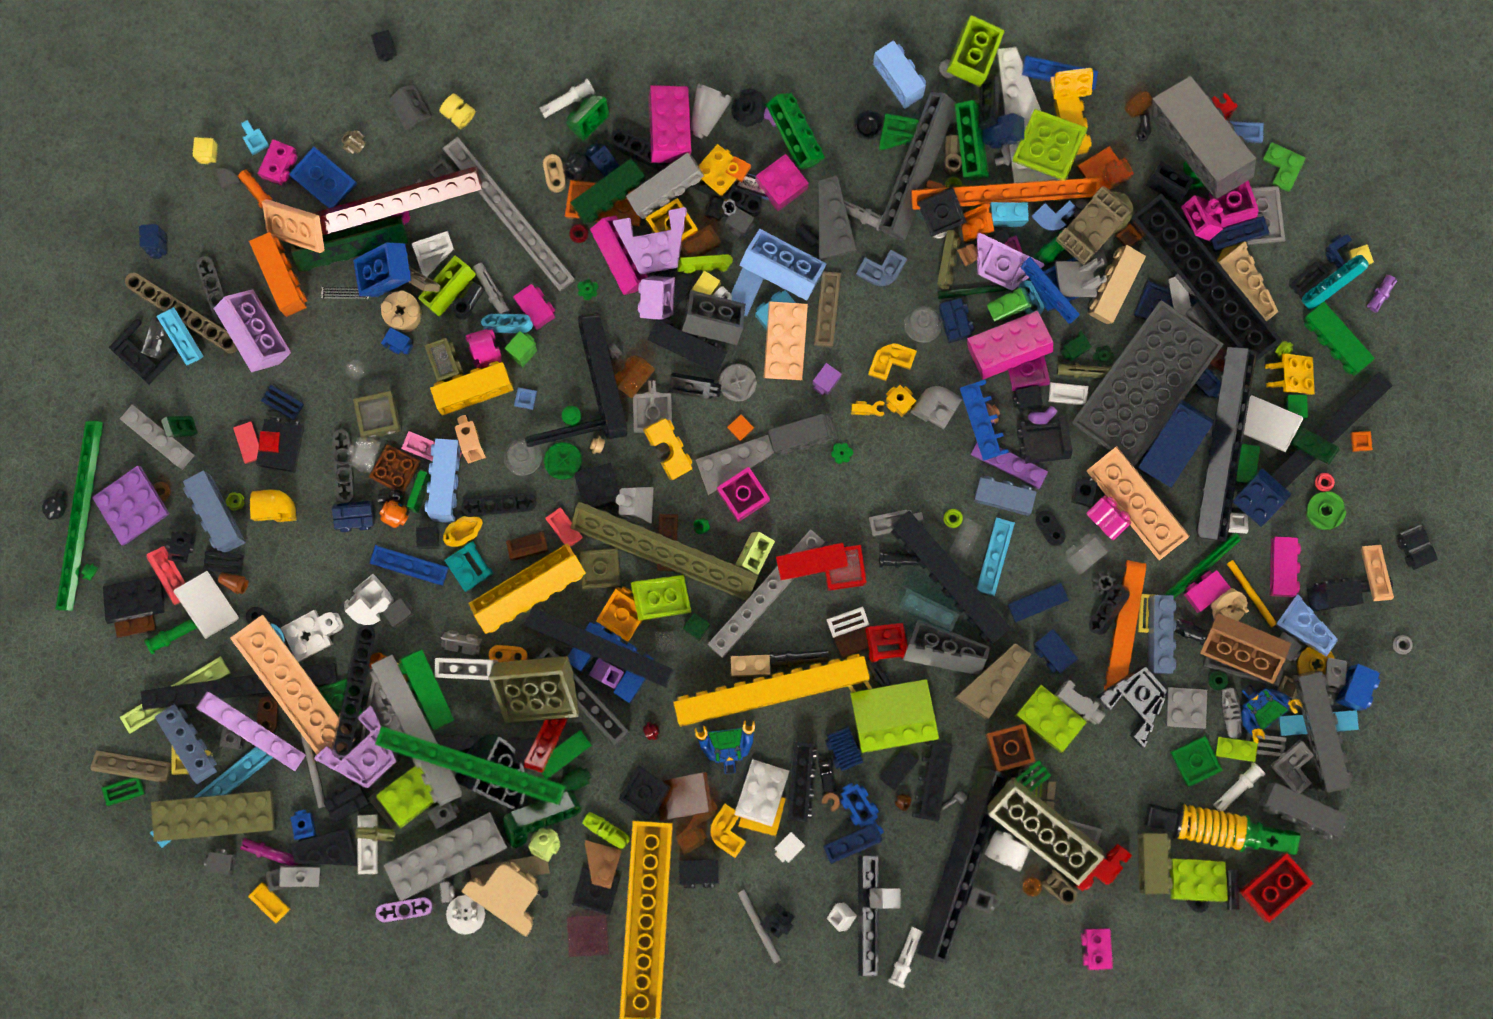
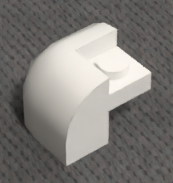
(368, 601)

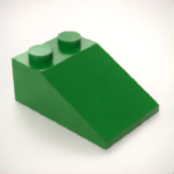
(588, 116)

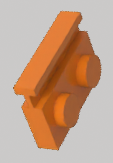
(977, 221)

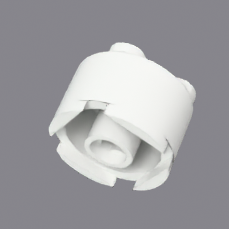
(1007, 850)

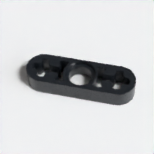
(1101, 611)

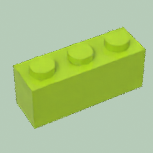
(452, 281)

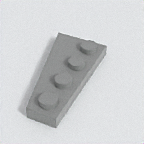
(725, 464)

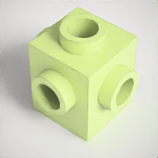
(544, 843)

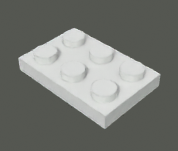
(762, 792)

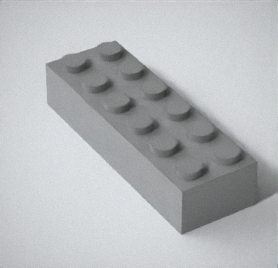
(446, 856)

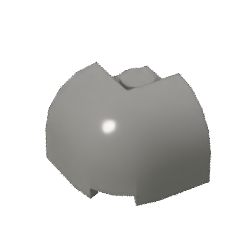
(937, 405)

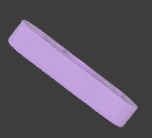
(390, 917)

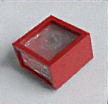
(849, 576)

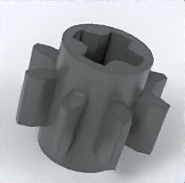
(1099, 586)

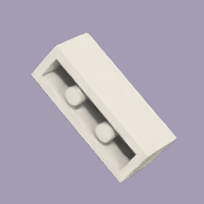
(463, 668)

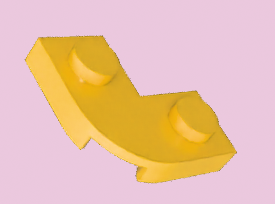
(890, 355)
(721, 831)

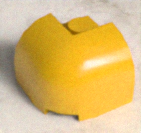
(272, 506)

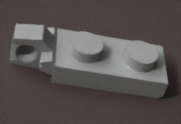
(881, 524)

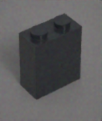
(289, 445)

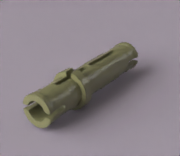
(1062, 369)

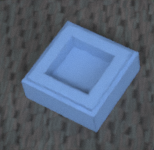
(525, 398)

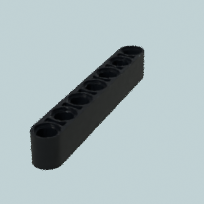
(602, 376)
(359, 684)

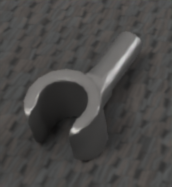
(959, 796)

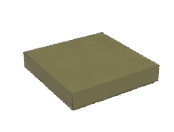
(601, 568)

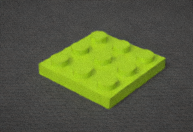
(1049, 144)

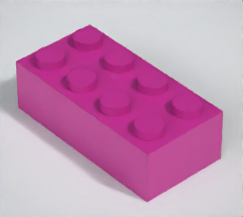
(669, 123)
(1010, 345)

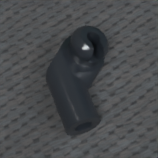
(1145, 128)

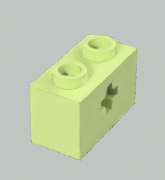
(755, 552)

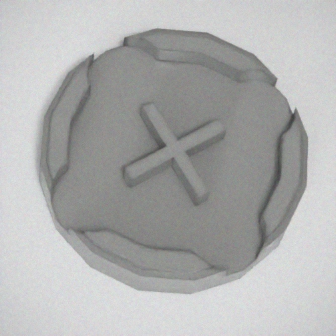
(737, 382)

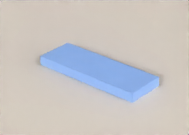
(746, 288)

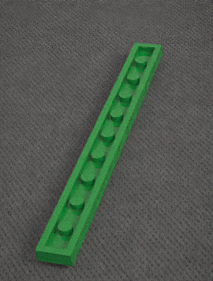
(79, 516)
(470, 765)

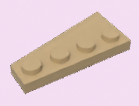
(1243, 272)

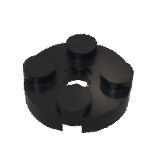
(757, 109)

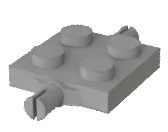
(651, 407)

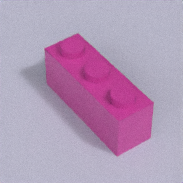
(1284, 567)

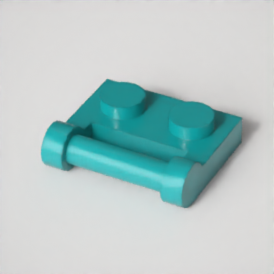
(463, 570)

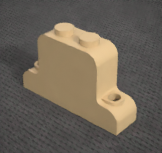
(506, 895)

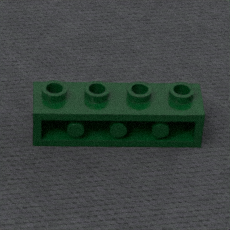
(607, 192)

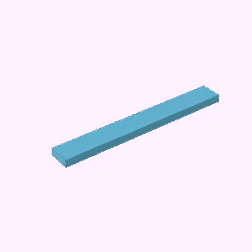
(233, 777)

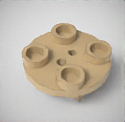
(1230, 604)

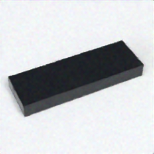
(988, 102)

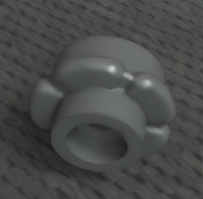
(614, 351)

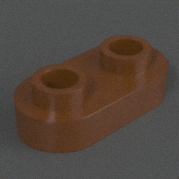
(269, 715)

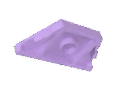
(1000, 262)

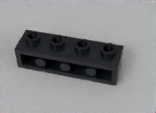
(688, 345)
(800, 782)

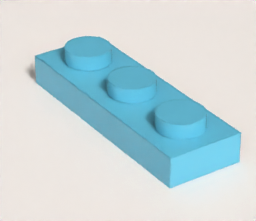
(180, 336)

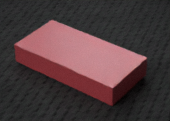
(247, 441)
(561, 525)

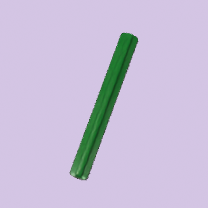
(1204, 565)

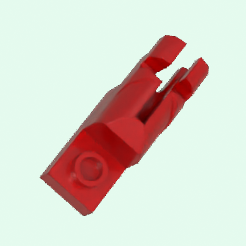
(1107, 869)

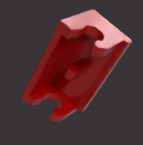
(1227, 108)

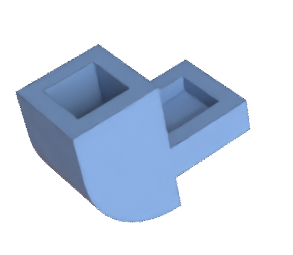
(1053, 222)

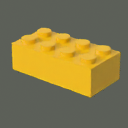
(471, 388)

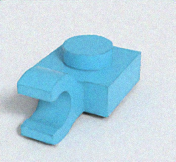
(254, 139)

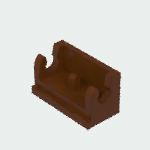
(527, 546)

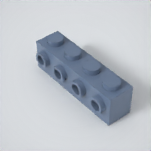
(1161, 634)
(186, 744)

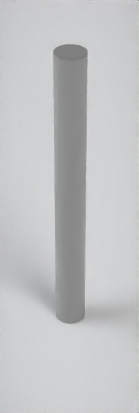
(314, 773)
(760, 929)

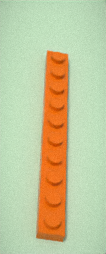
(1016, 191)

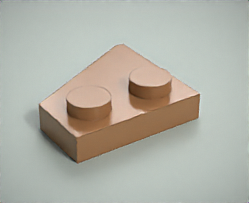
(602, 863)

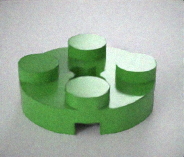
(1335, 505)

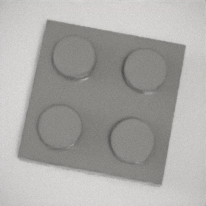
(1186, 708)

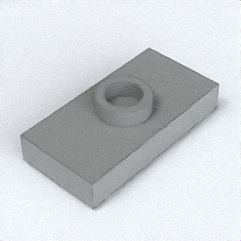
(299, 876)

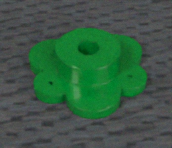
(587, 295)
(839, 459)

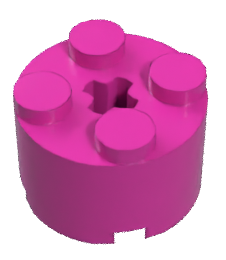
(482, 348)

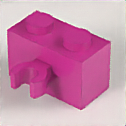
(1202, 216)

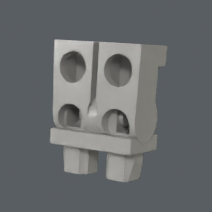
(1081, 705)

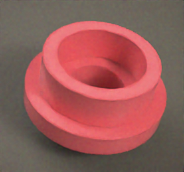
(1330, 480)

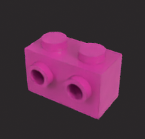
(277, 162)
(1097, 949)

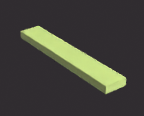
(138, 717)

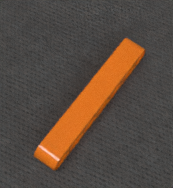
(1126, 624)

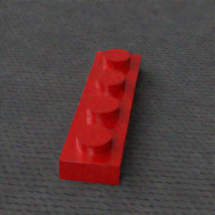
(545, 744)

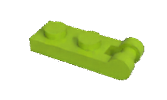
(705, 263)

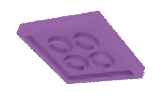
(130, 505)

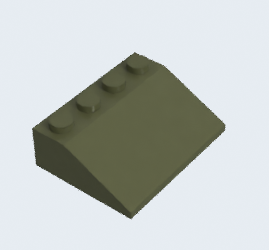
(535, 689)

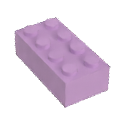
(252, 330)

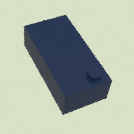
(1176, 443)

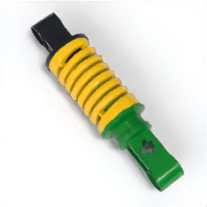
(1220, 828)

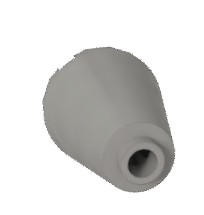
(707, 110)

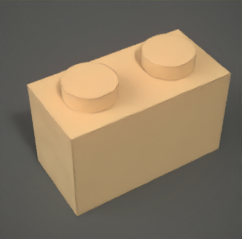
(750, 666)

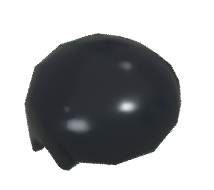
(866, 119)

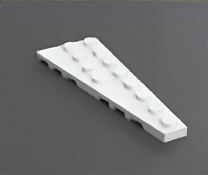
(1020, 100)

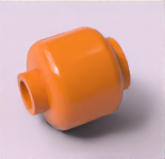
(393, 513)

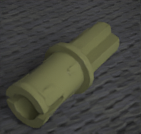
(375, 833)

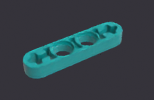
(1335, 281)

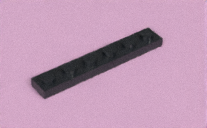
(867, 918)

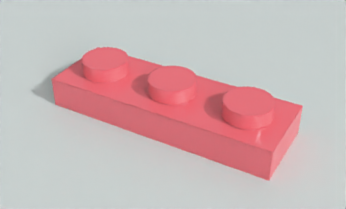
(166, 572)

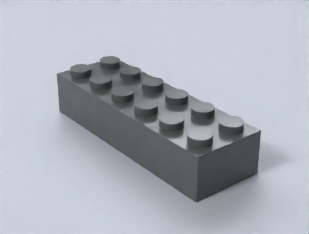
(1322, 731)

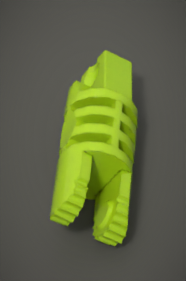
(606, 830)

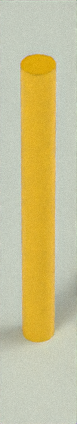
(1252, 594)

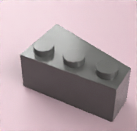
(803, 434)

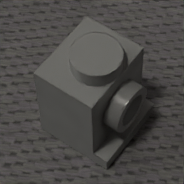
(975, 894)

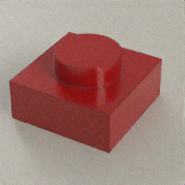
(269, 441)

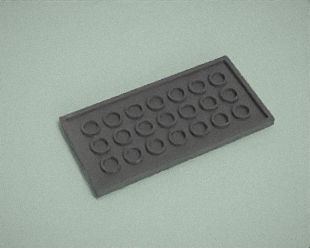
(1147, 383)

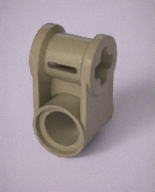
(1058, 887)

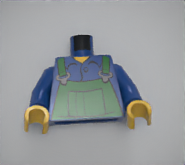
(1264, 709)
(727, 745)

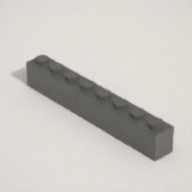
(917, 164)

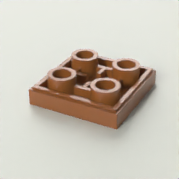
(394, 468)

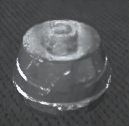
(923, 323)
(363, 453)
(522, 459)

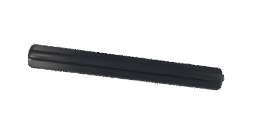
(563, 433)

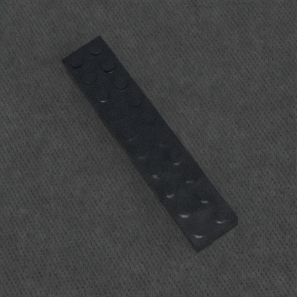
(1203, 278)

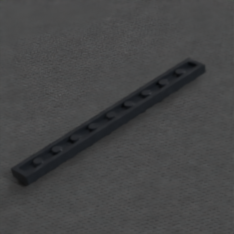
(224, 688)

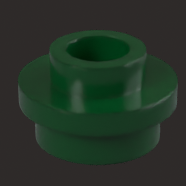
(1212, 682)

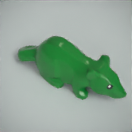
(1049, 252)

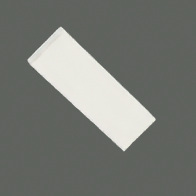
(367, 848)

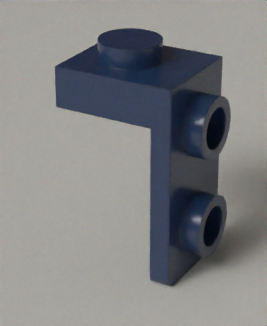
(601, 158)
(1332, 250)

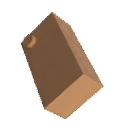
(1245, 648)

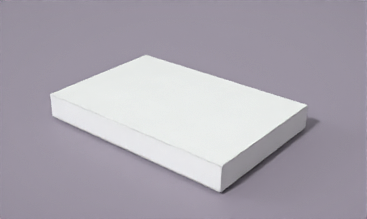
(1271, 423)
(206, 604)

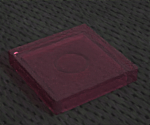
(587, 935)

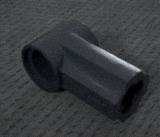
(720, 208)
(469, 299)

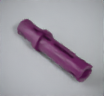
(263, 850)

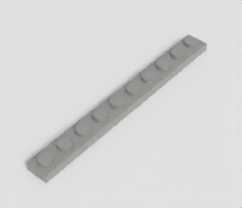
(511, 217)

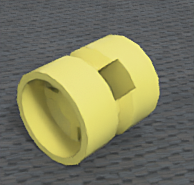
(459, 112)

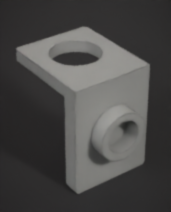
(1336, 674)

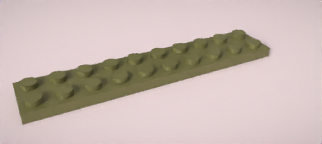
(663, 551)

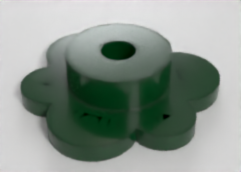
(1106, 350)

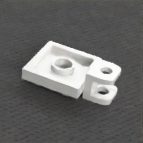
(320, 631)

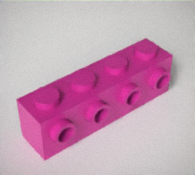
(617, 255)

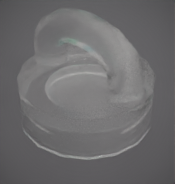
(355, 369)

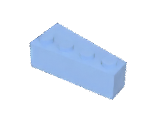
(443, 480)

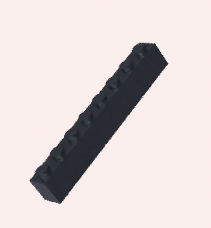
(950, 577)

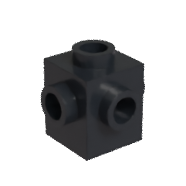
(179, 546)
(778, 921)

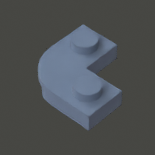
(884, 274)

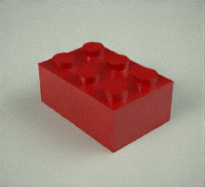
(1276, 887)

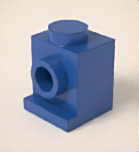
(397, 341)
(309, 828)

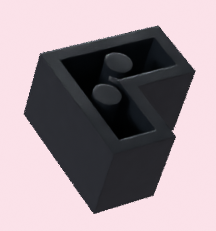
(1331, 595)

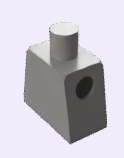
(636, 504)

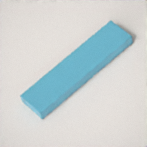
(995, 556)
(1295, 724)

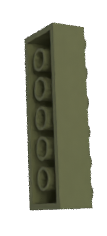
(213, 815)
(1045, 831)

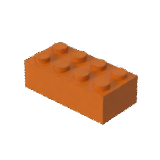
(278, 275)

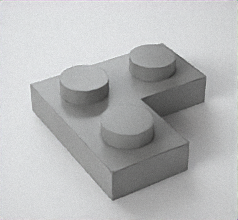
(1289, 767)

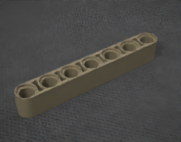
(188, 319)

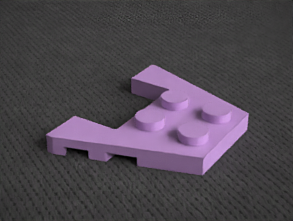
(655, 250)
(366, 760)

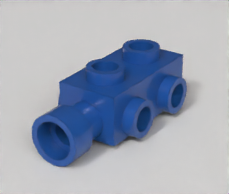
(859, 805)

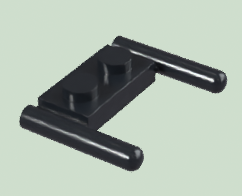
(135, 359)

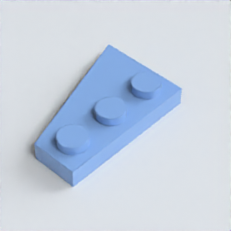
(1305, 626)

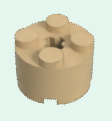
(410, 306)

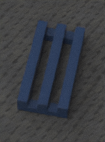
(269, 394)

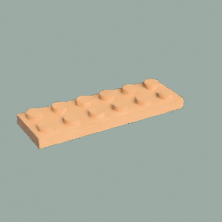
(1132, 494)

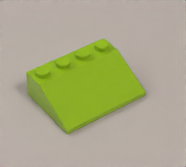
(894, 715)

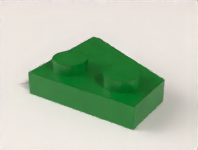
(897, 131)

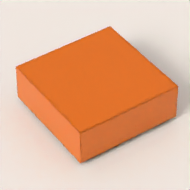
(743, 169)
(740, 428)
(1361, 441)

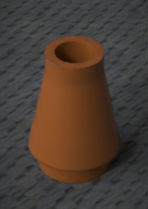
(235, 583)

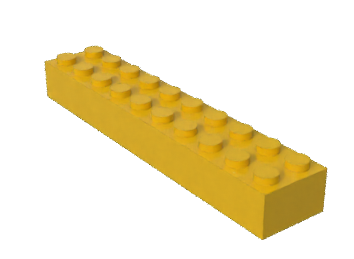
(771, 691)
(646, 920)

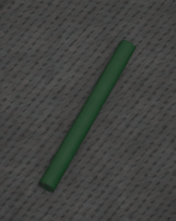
(970, 291)

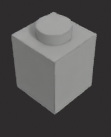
(885, 898)

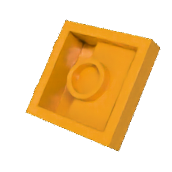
(620, 614)

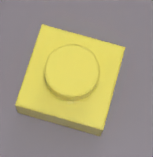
(1363, 250)

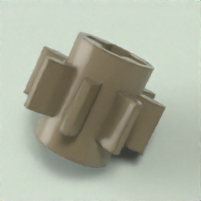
(353, 141)

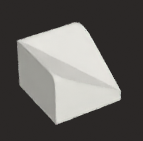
(841, 917)

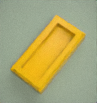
(269, 902)

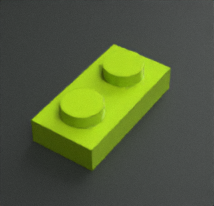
(1237, 749)

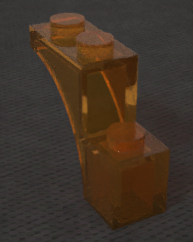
(692, 836)

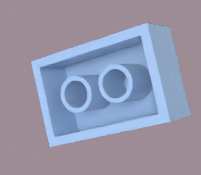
(899, 74)

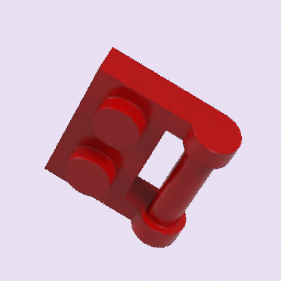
(883, 636)

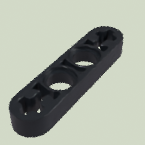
(498, 501)

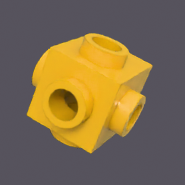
(895, 405)

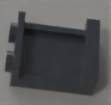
(1045, 441)

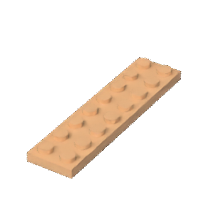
(289, 684)

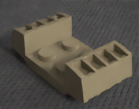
(1094, 225)

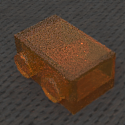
(700, 243)

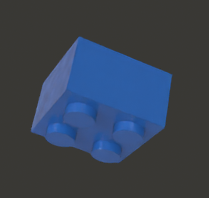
(1358, 687)

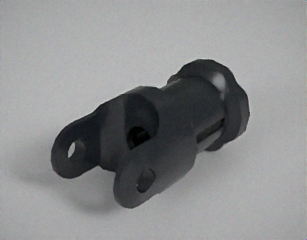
(1189, 630)

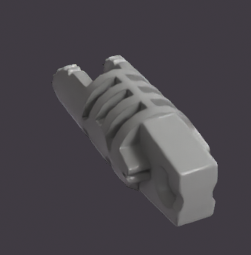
(1232, 712)

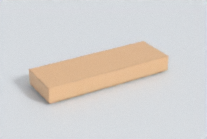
(1377, 573)

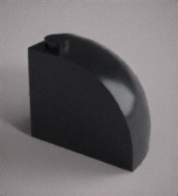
(500, 752)

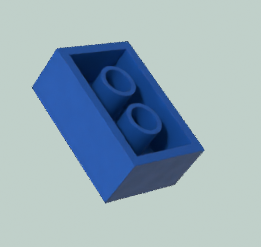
(382, 269)

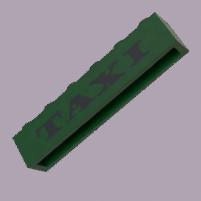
(351, 243)

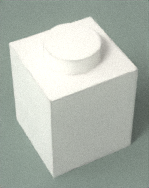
(788, 848)

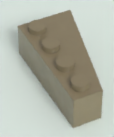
(991, 686)

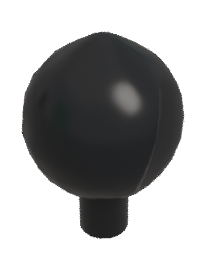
(54, 506)

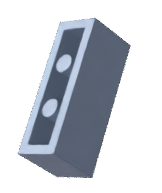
(1005, 495)

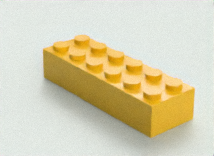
(526, 589)

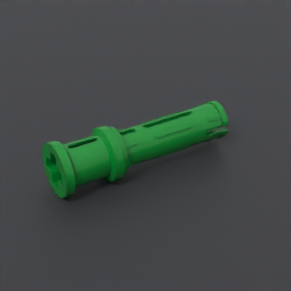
(165, 638)

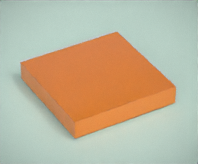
(1095, 165)

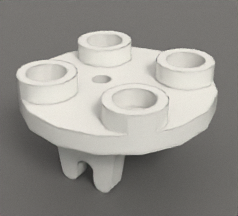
(455, 915)

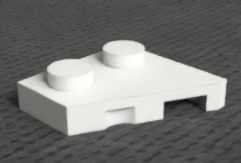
(432, 251)

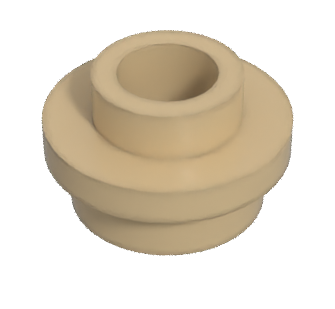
(597, 445)

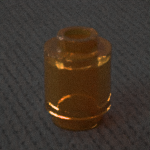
(1138, 104)

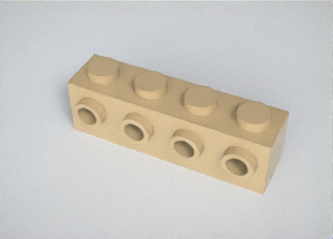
(1120, 278)

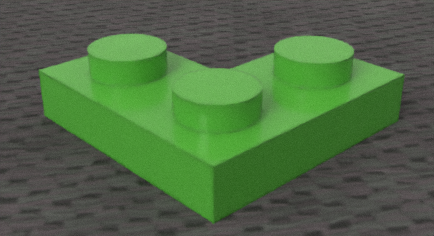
(1288, 163)

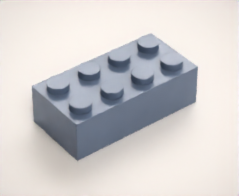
(213, 511)

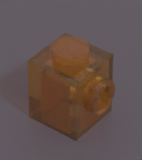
(1117, 172)

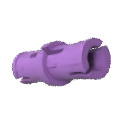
(1382, 293)

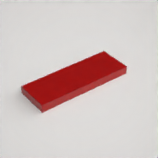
(811, 561)

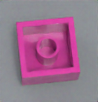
(782, 182)
(1237, 205)
(743, 494)

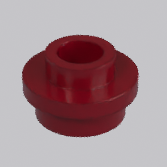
(574, 229)
(651, 731)

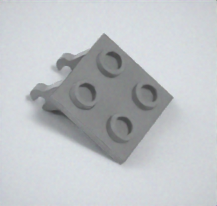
(1078, 279)

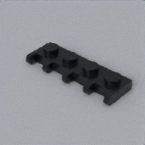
(934, 781)

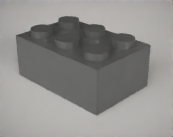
(713, 317)

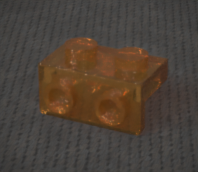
(633, 375)

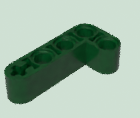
(537, 816)

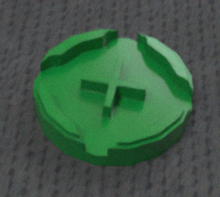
(562, 460)

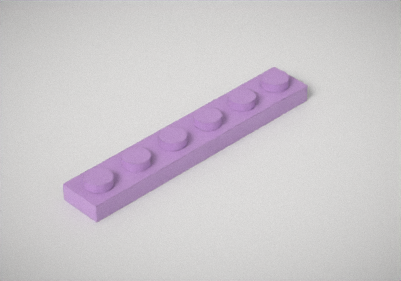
(250, 731)

